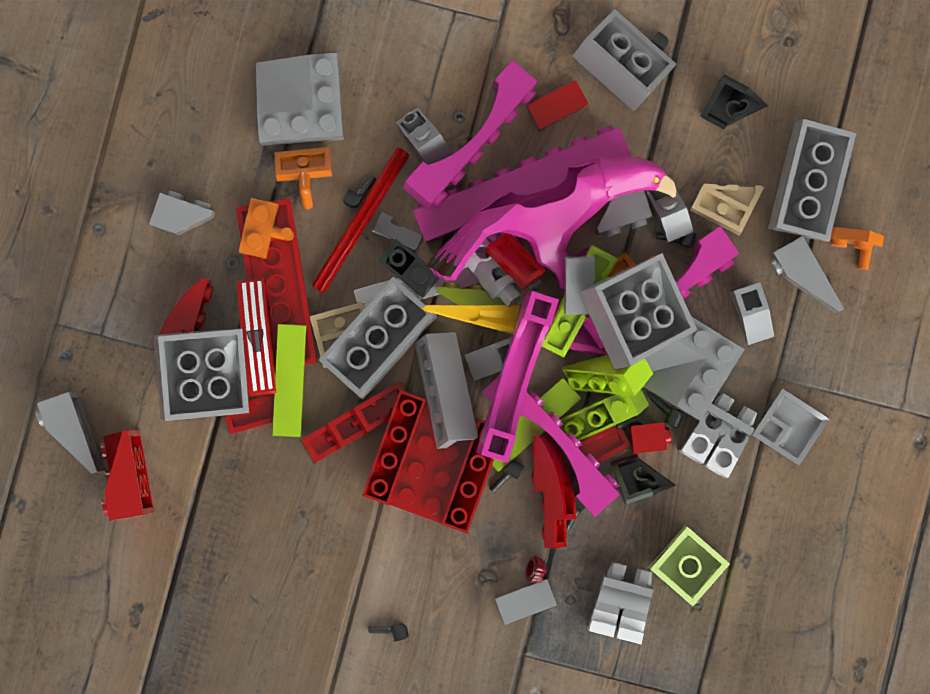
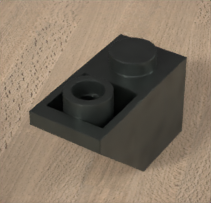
(409, 268)

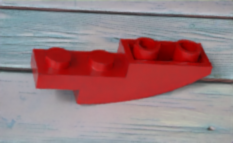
(188, 313)
(553, 479)

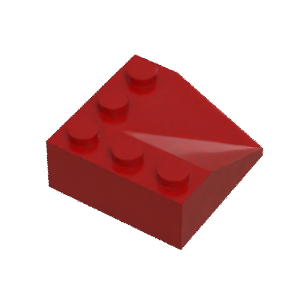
(127, 478)

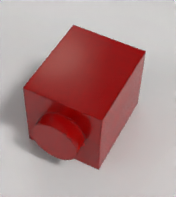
(649, 437)

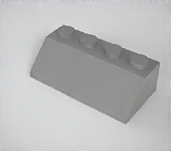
(812, 180)
(377, 338)

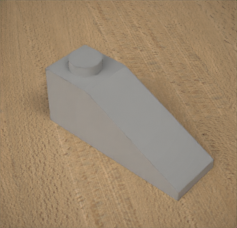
(802, 270)

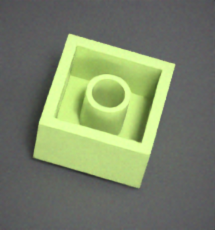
(689, 565)

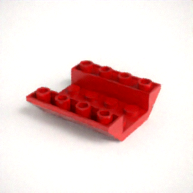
(424, 479)

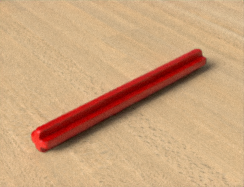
(360, 220)

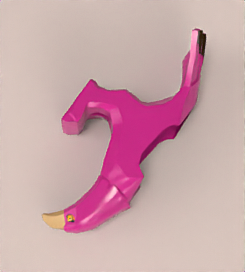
(553, 216)

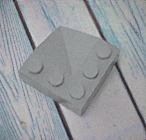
(299, 100)
(638, 311)
(692, 370)
(201, 374)

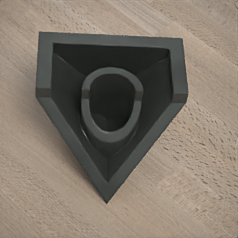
(731, 103)
(638, 479)

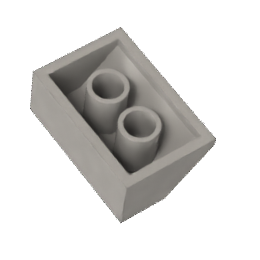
(624, 59)

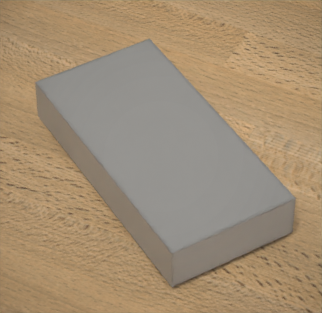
(578, 276)
(525, 601)

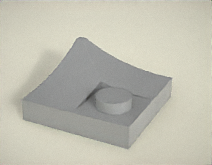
(790, 427)

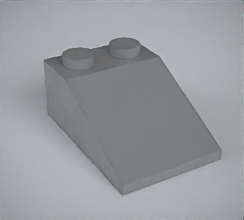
(68, 424)

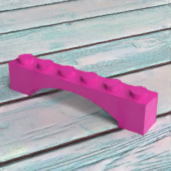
(430, 181)
(710, 254)
(504, 412)
(594, 489)

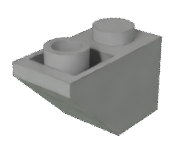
(423, 137)
(625, 211)
(670, 214)
(177, 215)
(753, 313)
(488, 359)

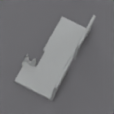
(388, 230)

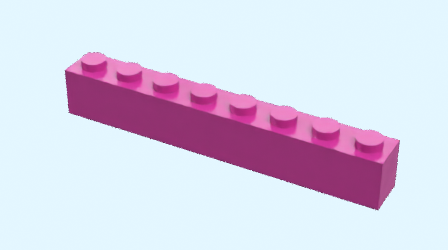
(528, 179)

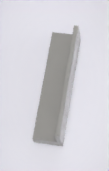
(446, 389)

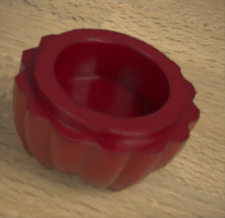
(535, 569)

